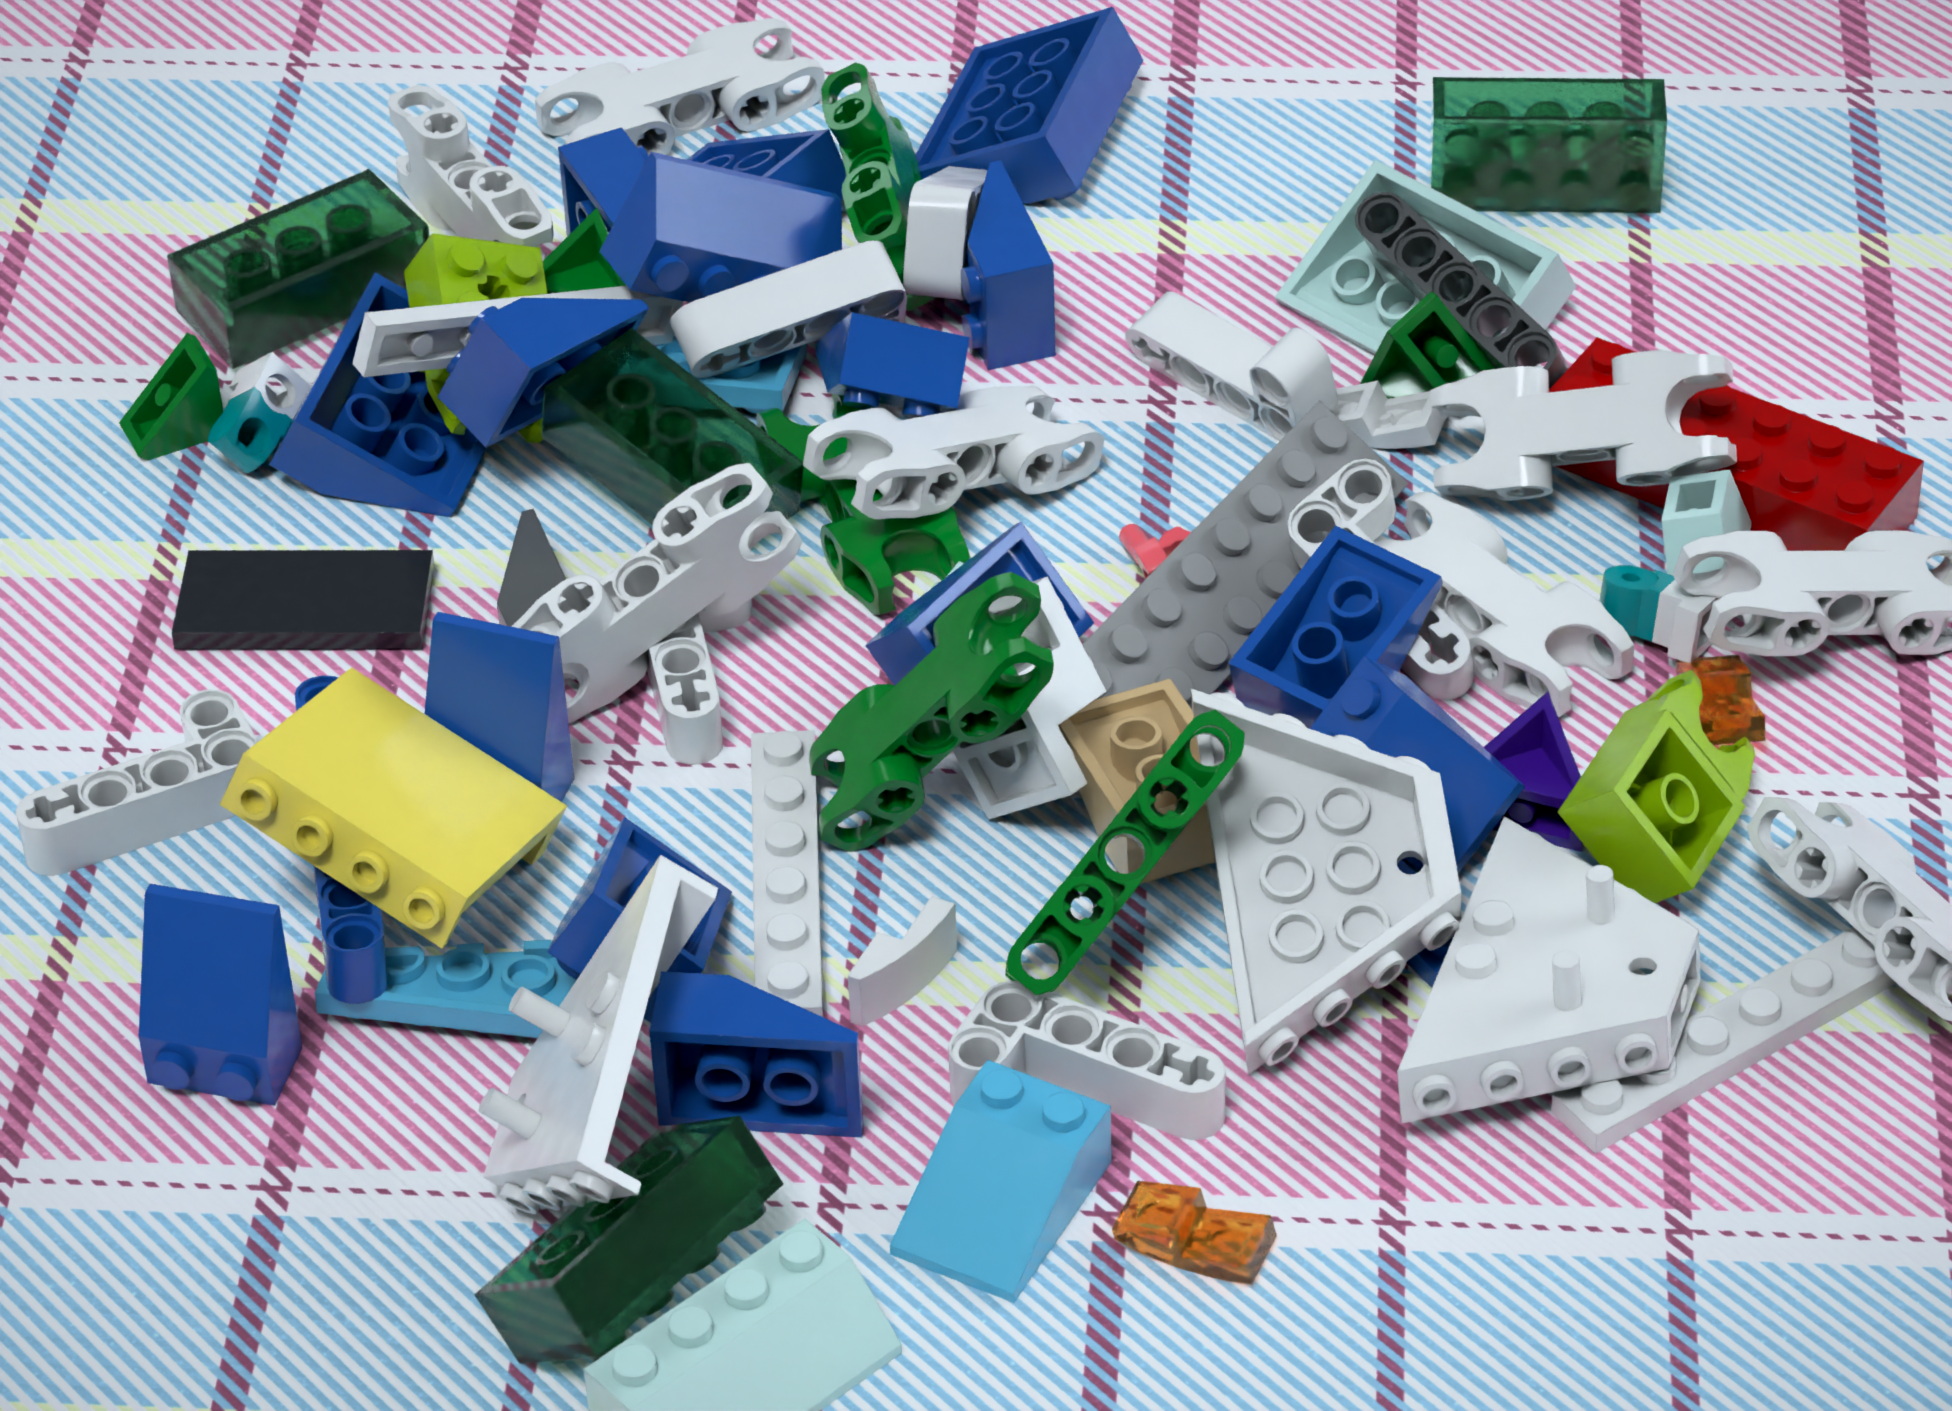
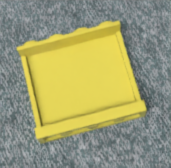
(391, 804)

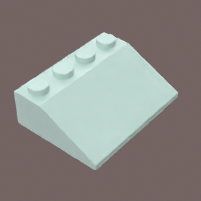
(1360, 300)

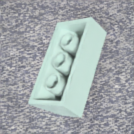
(765, 1336)

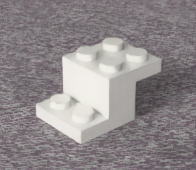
(1032, 757)

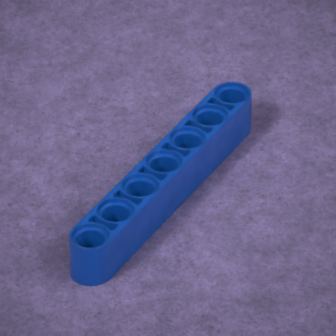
(348, 923)

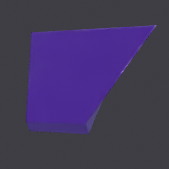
(1540, 758)

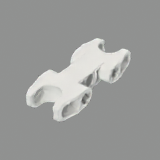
(708, 86)
(456, 183)
(1625, 422)
(932, 458)
(692, 565)
(1805, 595)
(1512, 625)
(1865, 880)

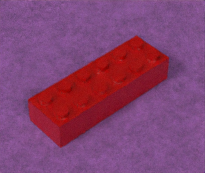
(1792, 471)

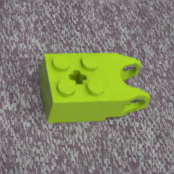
(467, 271)
(1660, 794)

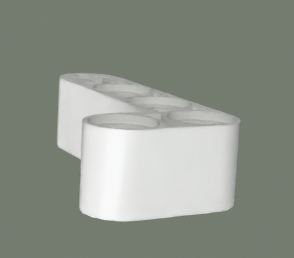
(939, 231)
(787, 308)
(1233, 368)
(1333, 505)
(687, 687)
(142, 797)
(1092, 1054)

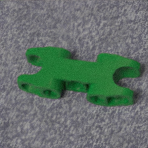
(876, 163)
(863, 549)
(952, 696)
(1141, 822)

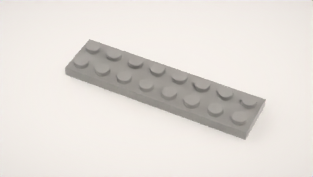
(1228, 570)

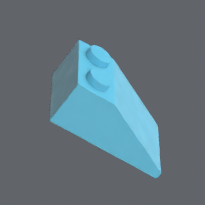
(1004, 1180)

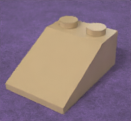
(1116, 748)

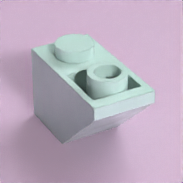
(1700, 508)

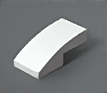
(1388, 422)
(897, 968)

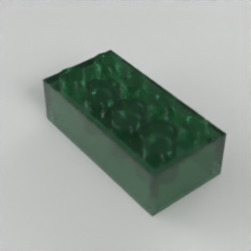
(1549, 143)
(294, 267)
(658, 430)
(620, 1258)

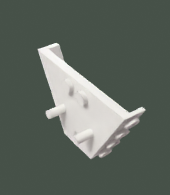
(1311, 873)
(1545, 985)
(574, 1076)

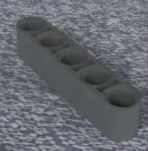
(1450, 277)

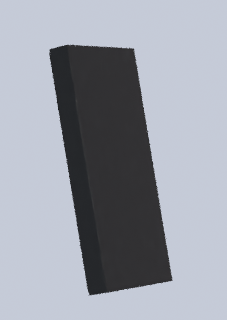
(304, 599)

